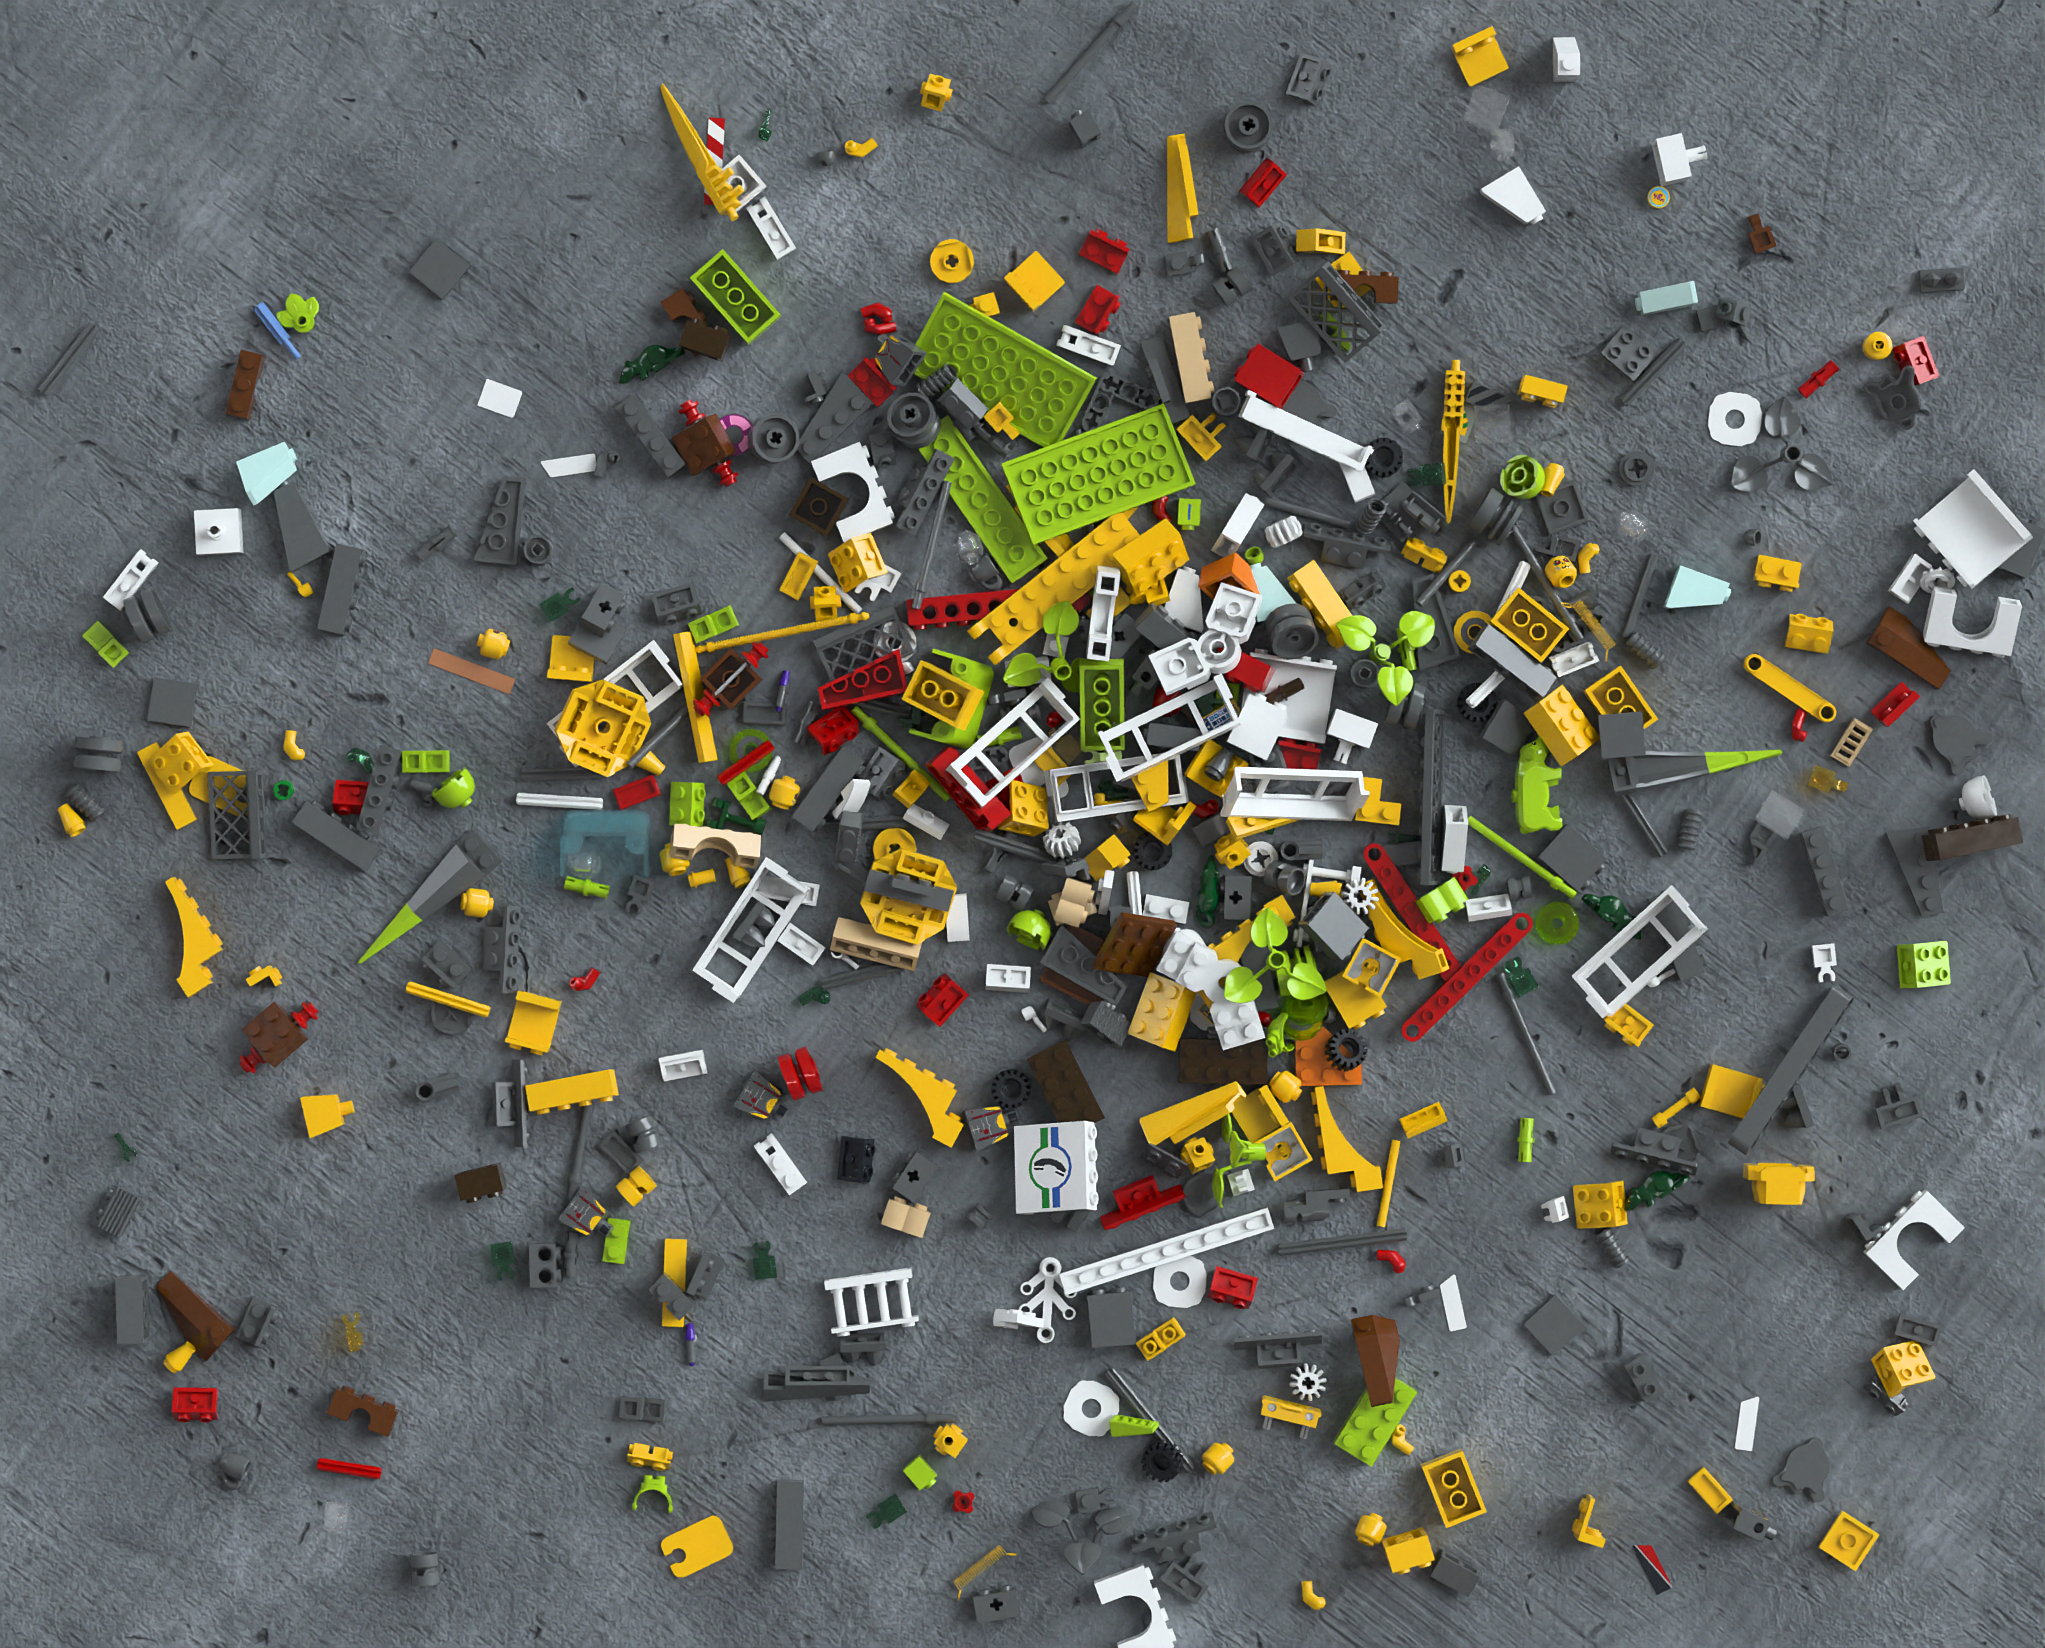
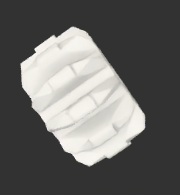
(1283, 531)
(1062, 840)
(1366, 891)
(1302, 1387)

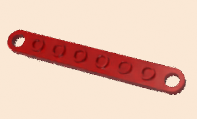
(1405, 903)
(1466, 977)

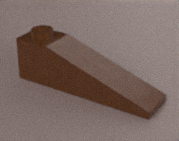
(1905, 645)
(194, 1316)
(1377, 1349)

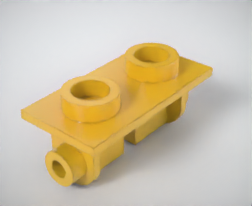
(1418, 549)
(640, 1457)

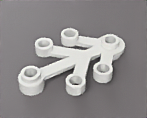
(1048, 1294)

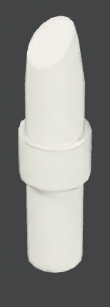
(768, 775)

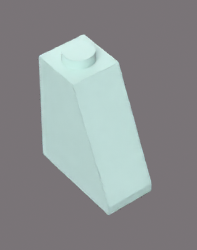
(1667, 298)
(266, 470)
(1695, 589)
(1272, 591)

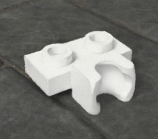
(886, 582)
(1012, 1318)

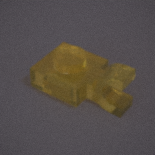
(1066, 747)
(1824, 779)
(354, 1337)

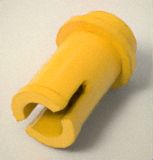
(701, 877)

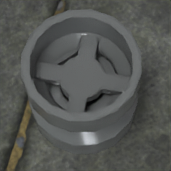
(1519, 888)

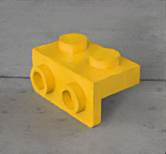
(1809, 633)
(1629, 1024)

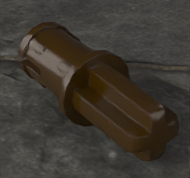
(1285, 691)

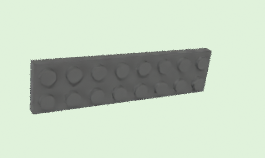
(1432, 791)

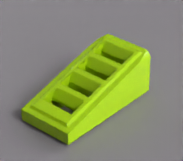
(1129, 1426)

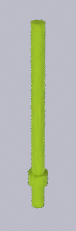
(870, 724)
(1555, 881)

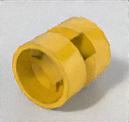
(637, 1185)

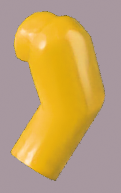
(858, 149)
(290, 746)
(1399, 1442)
(1310, 1598)

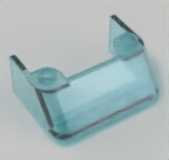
(605, 823)

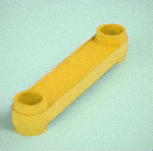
(1789, 688)

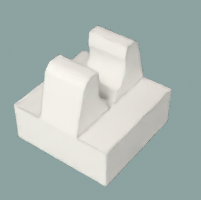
(1240, 1182)
(1557, 1209)

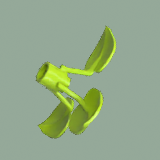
(1024, 668)
(1393, 681)
(1271, 931)
(1238, 1149)

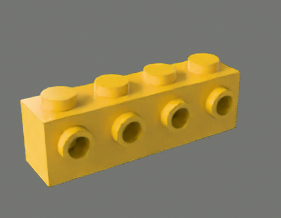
(1321, 600)
(572, 1090)

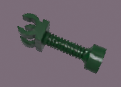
(757, 826)

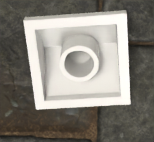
(745, 177)

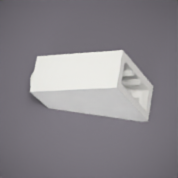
(1565, 59)
(1515, 197)
(1238, 526)
(1186, 599)
(1454, 838)

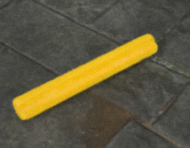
(447, 999)

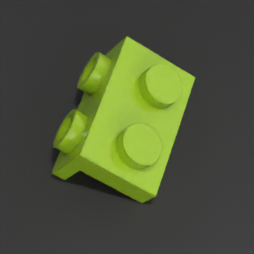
(687, 803)

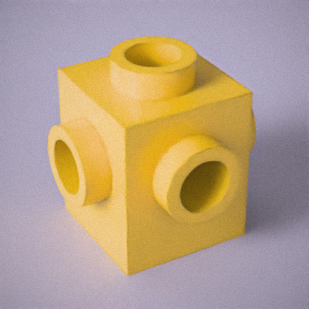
(935, 92)
(825, 602)
(1231, 851)
(1197, 1154)
(954, 1447)

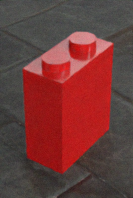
(1268, 376)

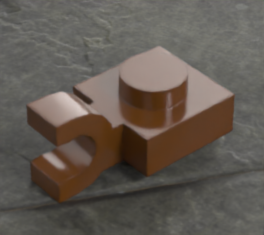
(1761, 237)

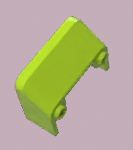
(976, 674)

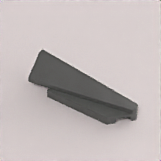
(813, 1382)

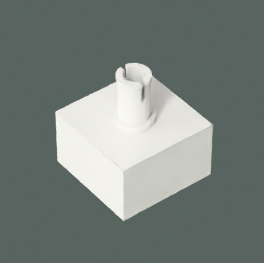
(1673, 159)
(218, 531)
(1350, 732)

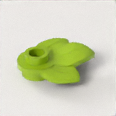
(296, 311)

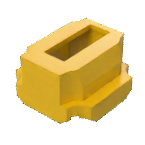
(1778, 1182)

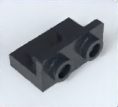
(856, 1159)

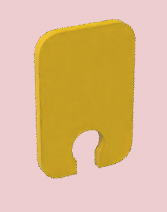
(200, 790)
(703, 1544)

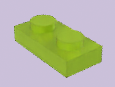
(617, 1241)

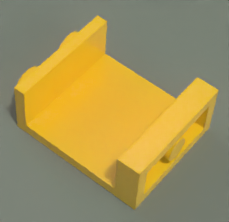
(533, 1022)
(1730, 1091)

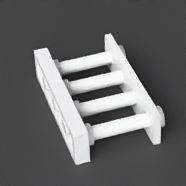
(1310, 871)
(858, 1284)

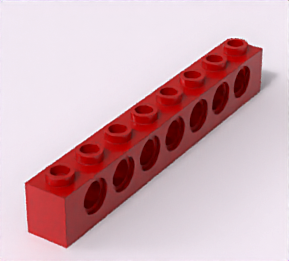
(963, 618)

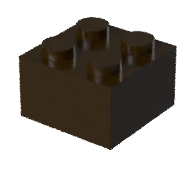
(705, 340)
(819, 507)
(480, 1181)

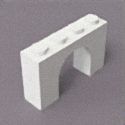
(854, 460)
(1102, 613)
(1995, 639)
(1921, 1209)
(1136, 1582)

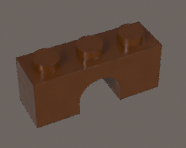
(1383, 286)
(681, 305)
(242, 392)
(382, 1415)

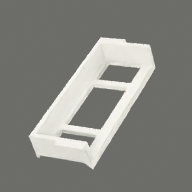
(1304, 433)
(627, 668)
(1055, 698)
(1187, 698)
(1052, 790)
(1294, 806)
(1603, 956)
(754, 964)

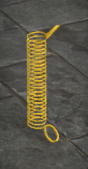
(1570, 606)
(1012, 1554)

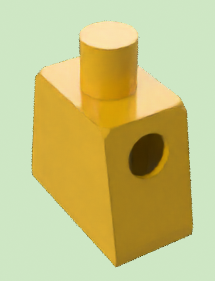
(324, 1112)

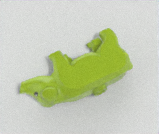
(1532, 790)

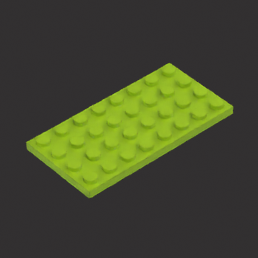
(1005, 368)
(1098, 474)

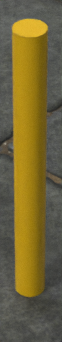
(1388, 1182)

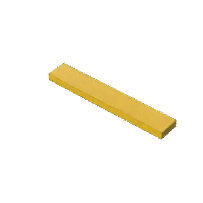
(694, 690)

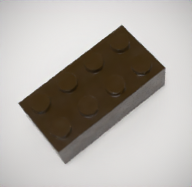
(1967, 839)
(1206, 1062)
(1065, 1084)

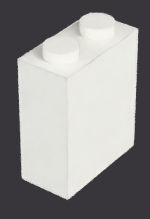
(1259, 726)

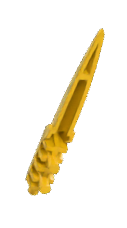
(709, 173)
(1452, 425)

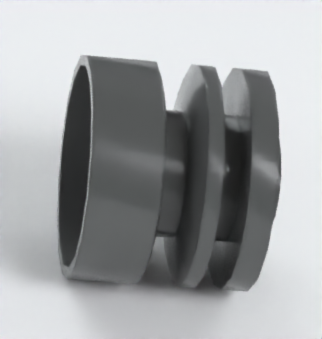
(1495, 516)

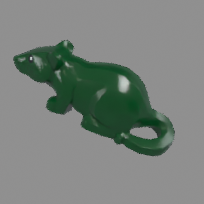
(652, 358)
(1208, 895)
(1611, 910)
(1657, 1184)

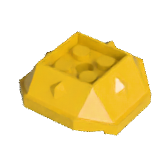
(623, 733)
(902, 918)

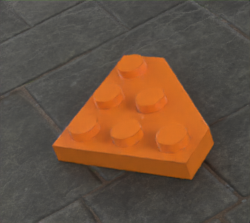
(1314, 1068)

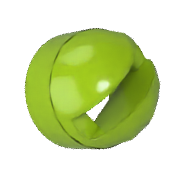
(1254, 551)

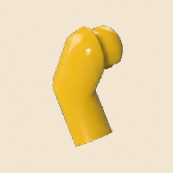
(1585, 555)
(1099, 799)

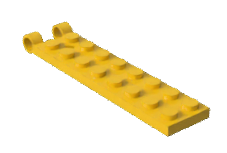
(1061, 581)

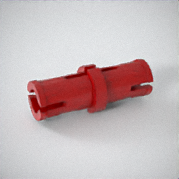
(1818, 379)

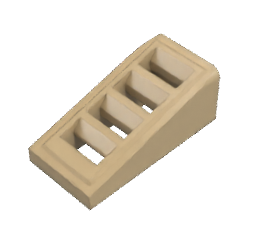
(1862, 739)

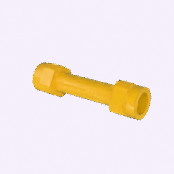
(1691, 1096)

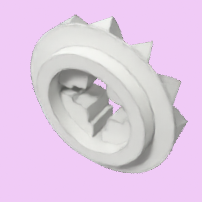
(1946, 579)
(1265, 849)

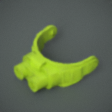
(1275, 1037)
(653, 1483)

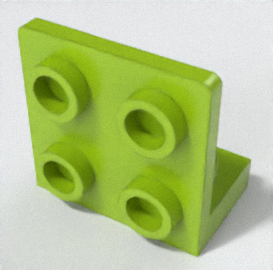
(1923, 964)

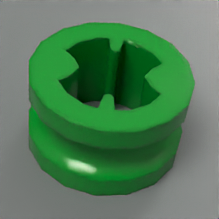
(290, 791)

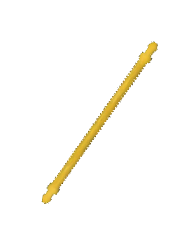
(711, 646)

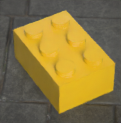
(1151, 557)
(1529, 625)
(1618, 694)
(943, 695)
(1561, 725)
(1162, 1012)
(1453, 1488)
(1408, 1550)

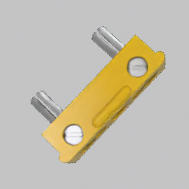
(1289, 1412)

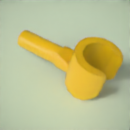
(305, 589)

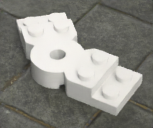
(1228, 624)
(1199, 969)

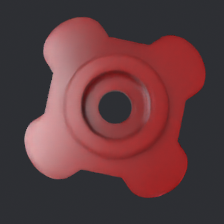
(1471, 880)
(958, 1506)

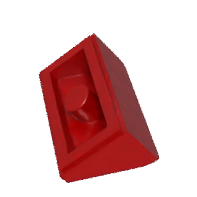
(1263, 182)

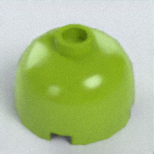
(1522, 477)
(455, 790)
(1030, 928)

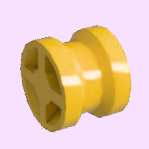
(1456, 581)

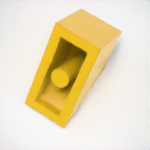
(1320, 241)

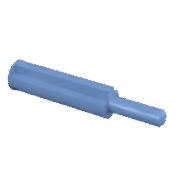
(275, 328)

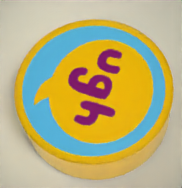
(1658, 197)

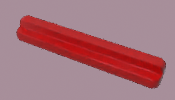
(745, 762)
(349, 1468)

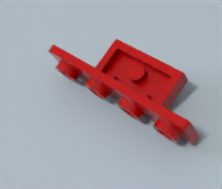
(1139, 1199)

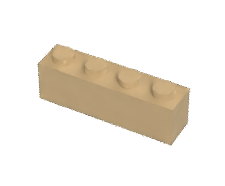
(1190, 357)
(863, 942)

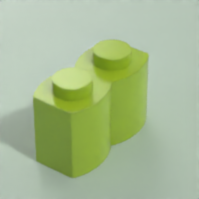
(1442, 900)

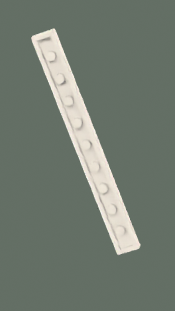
(1166, 1251)

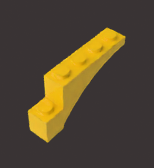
(198, 941)
(1402, 942)
(1232, 948)
(933, 1094)
(1338, 1153)

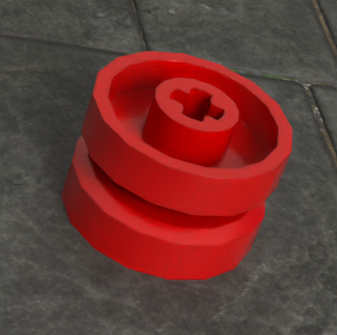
(800, 1073)

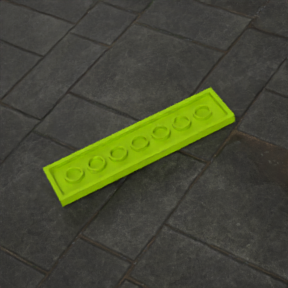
(985, 505)

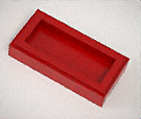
(637, 792)

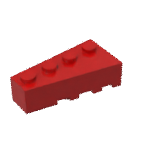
(868, 683)
(982, 818)

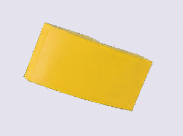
(1160, 1338)

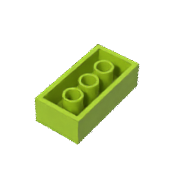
(735, 297)
(1101, 702)
(1370, 1427)

